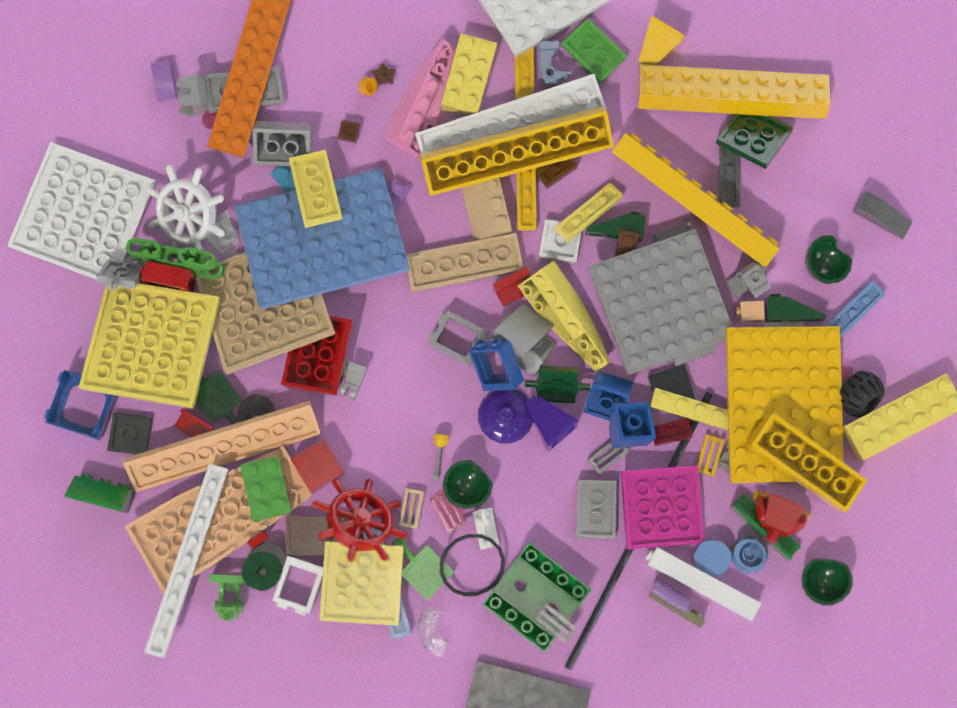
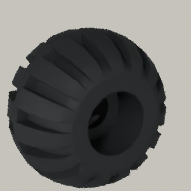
(861, 393)

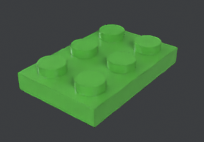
(594, 51)
(265, 489)

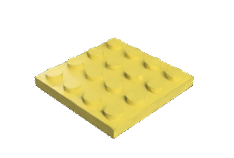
(361, 589)

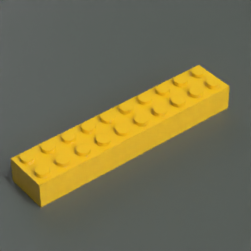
(733, 91)
(516, 150)
(696, 200)

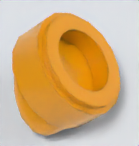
(367, 86)

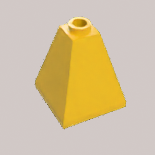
(659, 42)

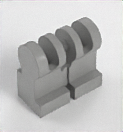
(353, 377)

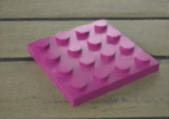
(662, 507)

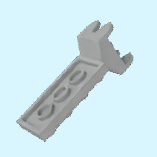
(205, 93)

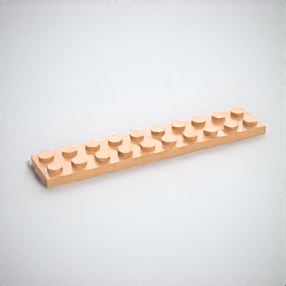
(222, 446)

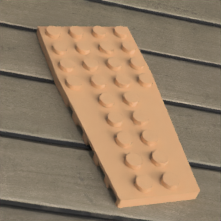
(162, 530)

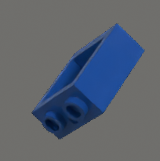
(484, 370)

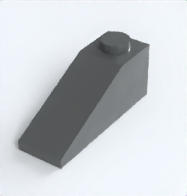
(882, 215)

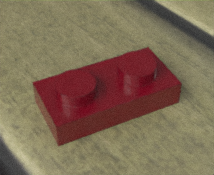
(672, 432)

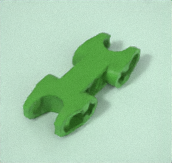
(188, 257)

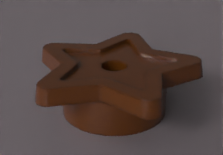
(384, 70)

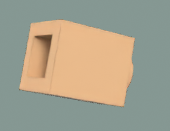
(750, 312)

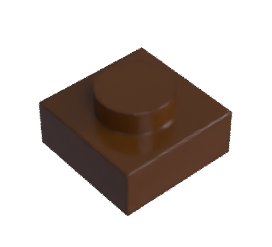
(348, 131)

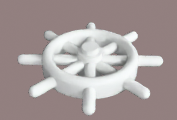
(185, 210)

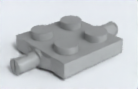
(120, 273)

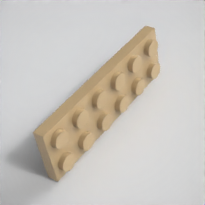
(464, 262)

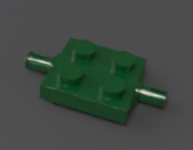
(557, 384)
(217, 398)

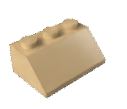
(487, 209)

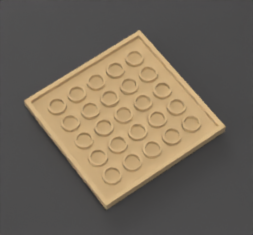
(254, 335)

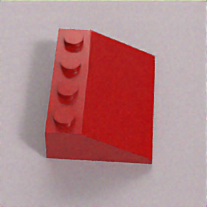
(319, 364)

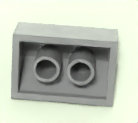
(280, 141)
(536, 356)

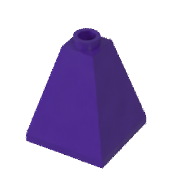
(550, 421)

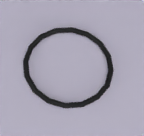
(458, 540)

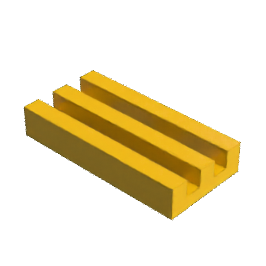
(717, 456)

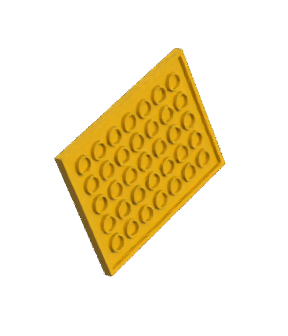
(785, 374)

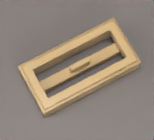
(408, 524)

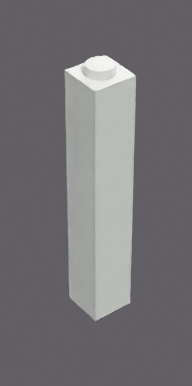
(702, 583)

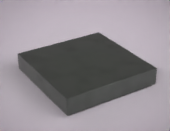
(129, 434)

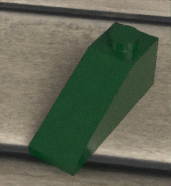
(610, 228)
(788, 310)

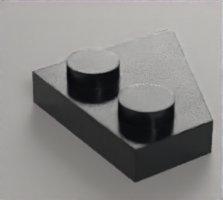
(673, 381)

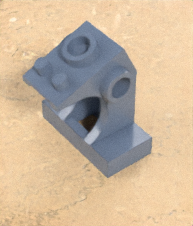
(546, 51)

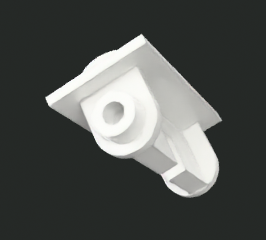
(486, 526)

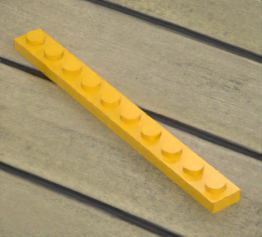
(527, 179)

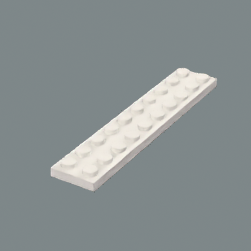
(529, 110)

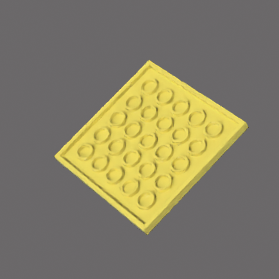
(150, 344)

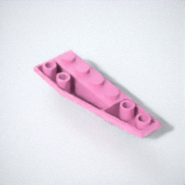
(422, 100)

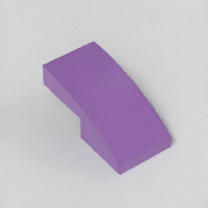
(163, 80)

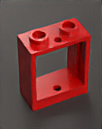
(167, 277)

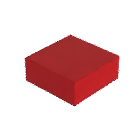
(257, 539)

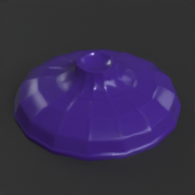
(504, 416)

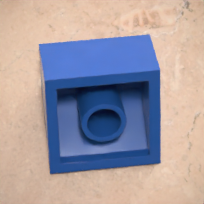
(605, 392)
(631, 425)

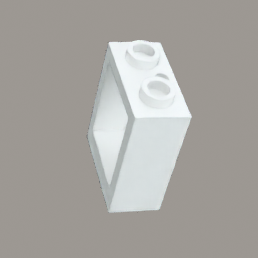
(300, 609)

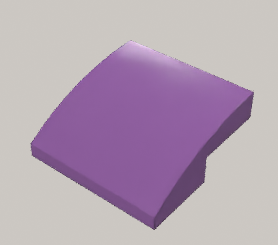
(670, 595)

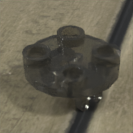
(247, 406)

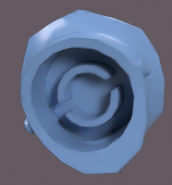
(749, 554)
(712, 557)

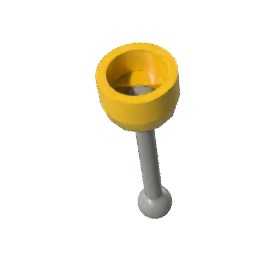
(440, 441)

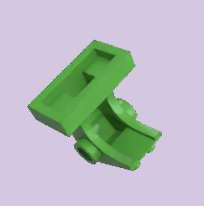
(228, 611)

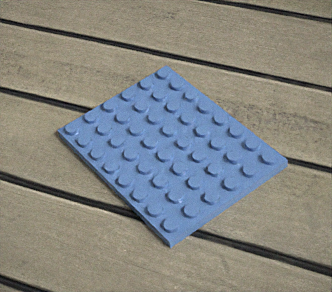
(304, 262)

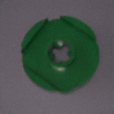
(272, 573)

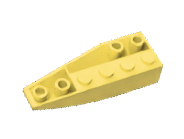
(560, 306)

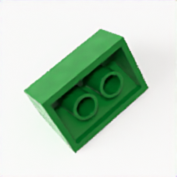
(100, 493)

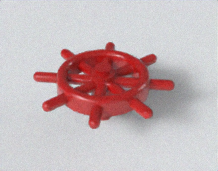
(359, 520)

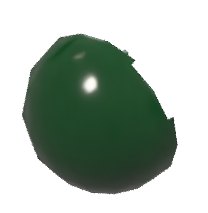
(826, 261)
(467, 485)
(827, 581)

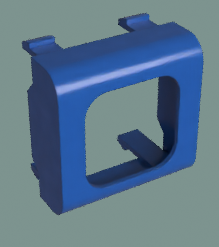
(55, 417)

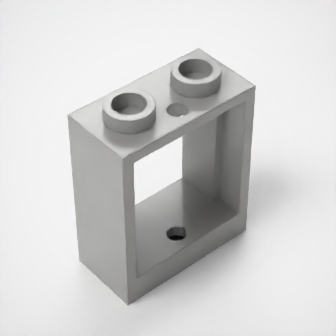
(443, 320)

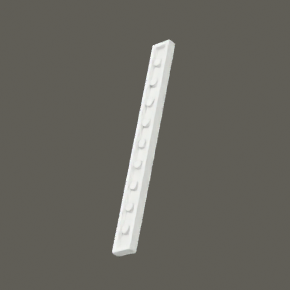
(186, 561)

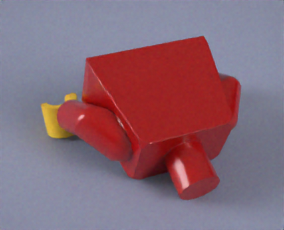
(779, 515)

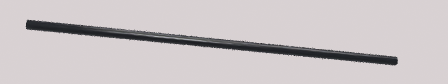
(622, 562)

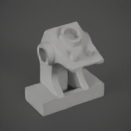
(749, 278)

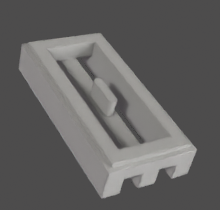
(595, 465)
(568, 633)

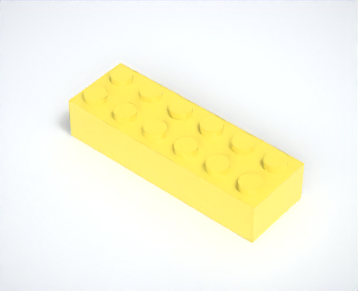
(901, 418)

